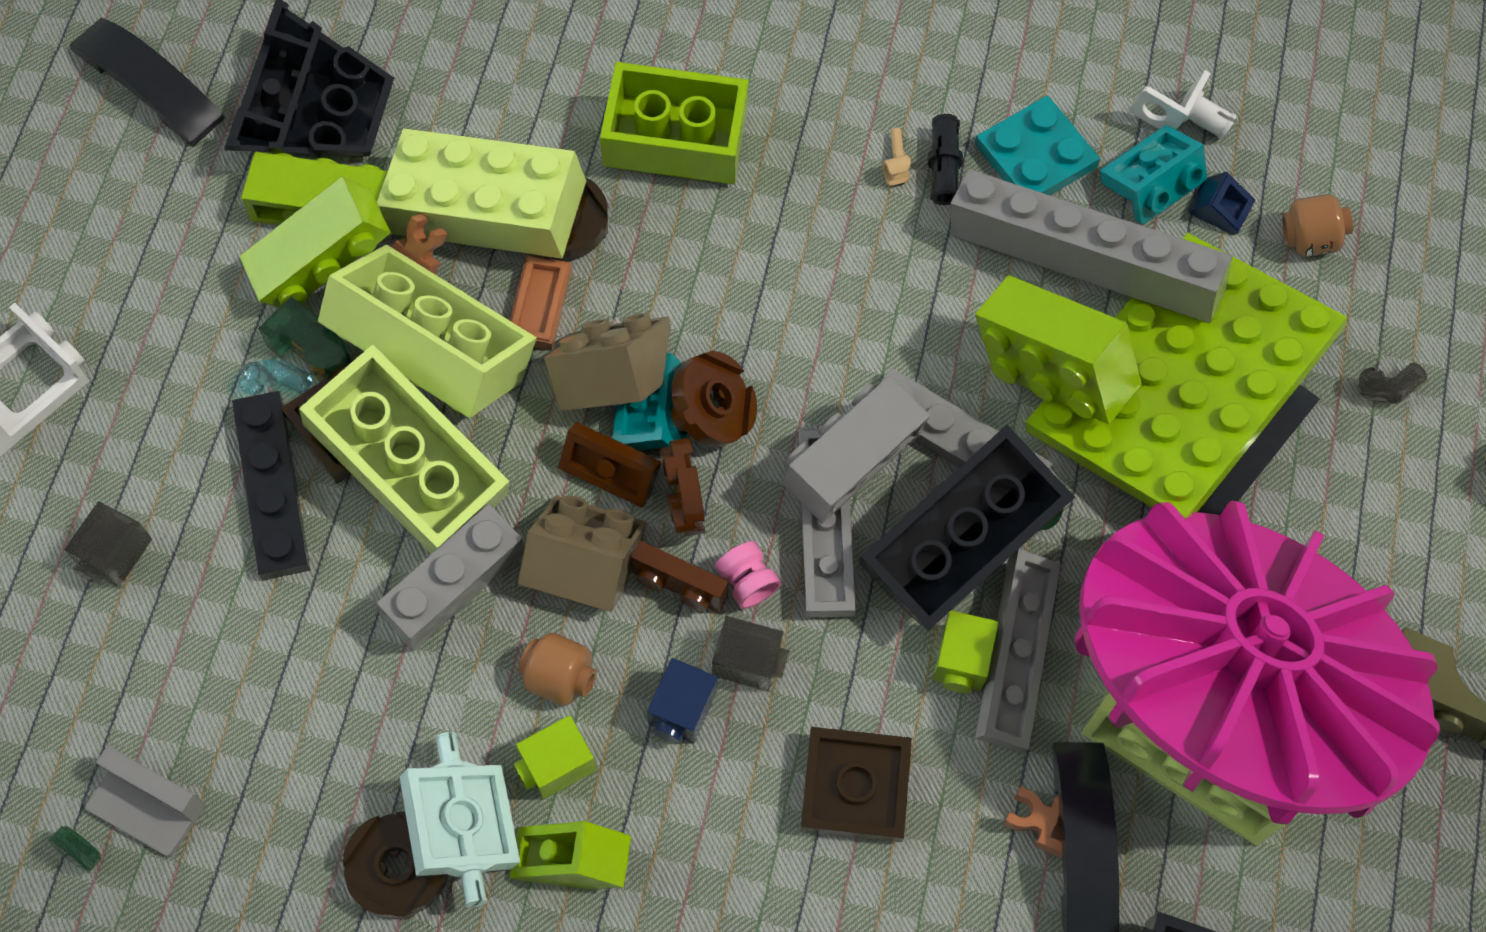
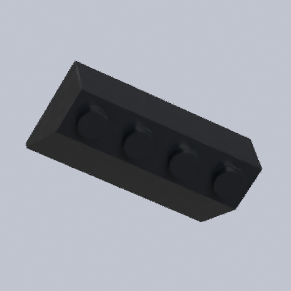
(966, 528)

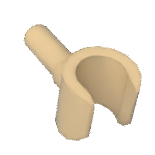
(896, 168)

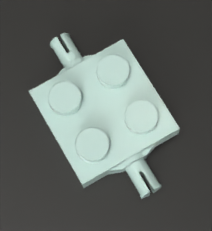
(459, 819)

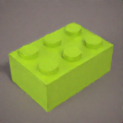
(674, 122)
(1059, 349)

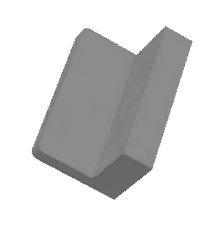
(143, 803)

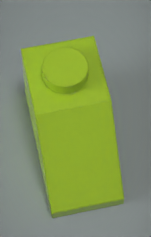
(572, 855)

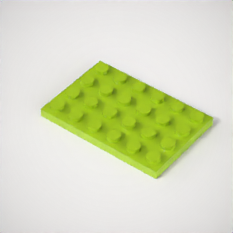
(1201, 389)

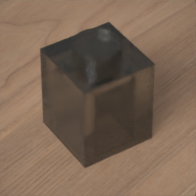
(107, 545)
(749, 654)

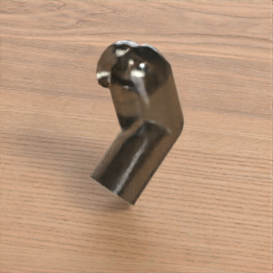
(1390, 390)

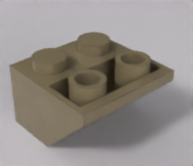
(610, 362)
(581, 552)

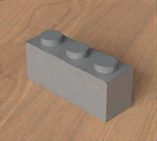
(854, 447)
(450, 577)

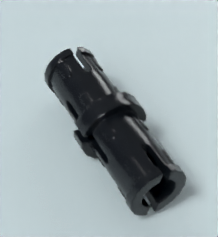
(945, 158)

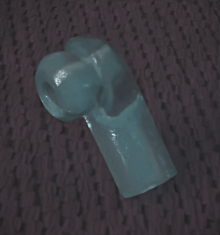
(276, 370)

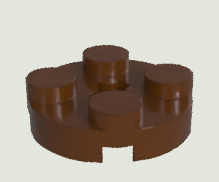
(692, 404)
(685, 504)

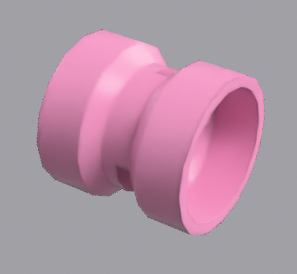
(748, 574)

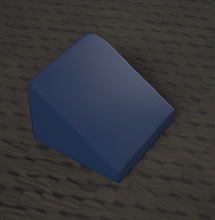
(1222, 203)

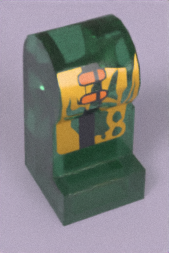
(299, 330)

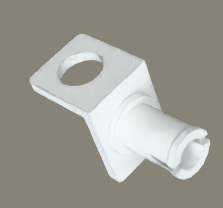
(1193, 107)

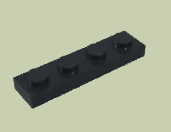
(271, 486)

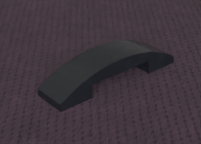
(150, 78)
(1261, 450)
(1087, 837)

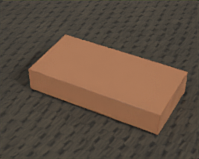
(541, 298)

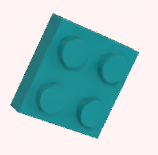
(1038, 148)

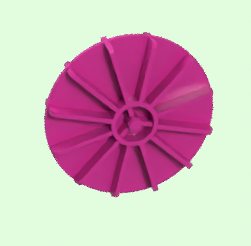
(1256, 662)

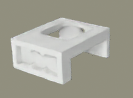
(36, 331)

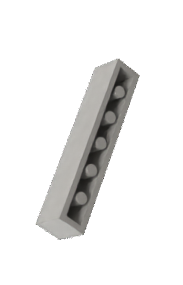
(1090, 245)

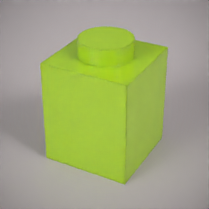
(965, 652)
(554, 758)

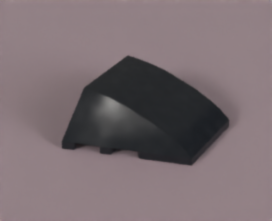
(309, 94)

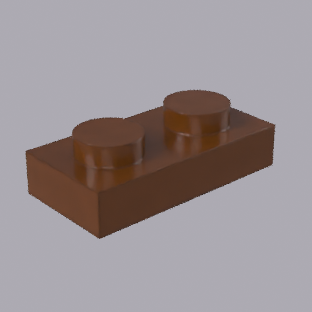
(609, 464)
(662, 570)

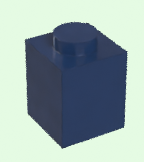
(681, 702)

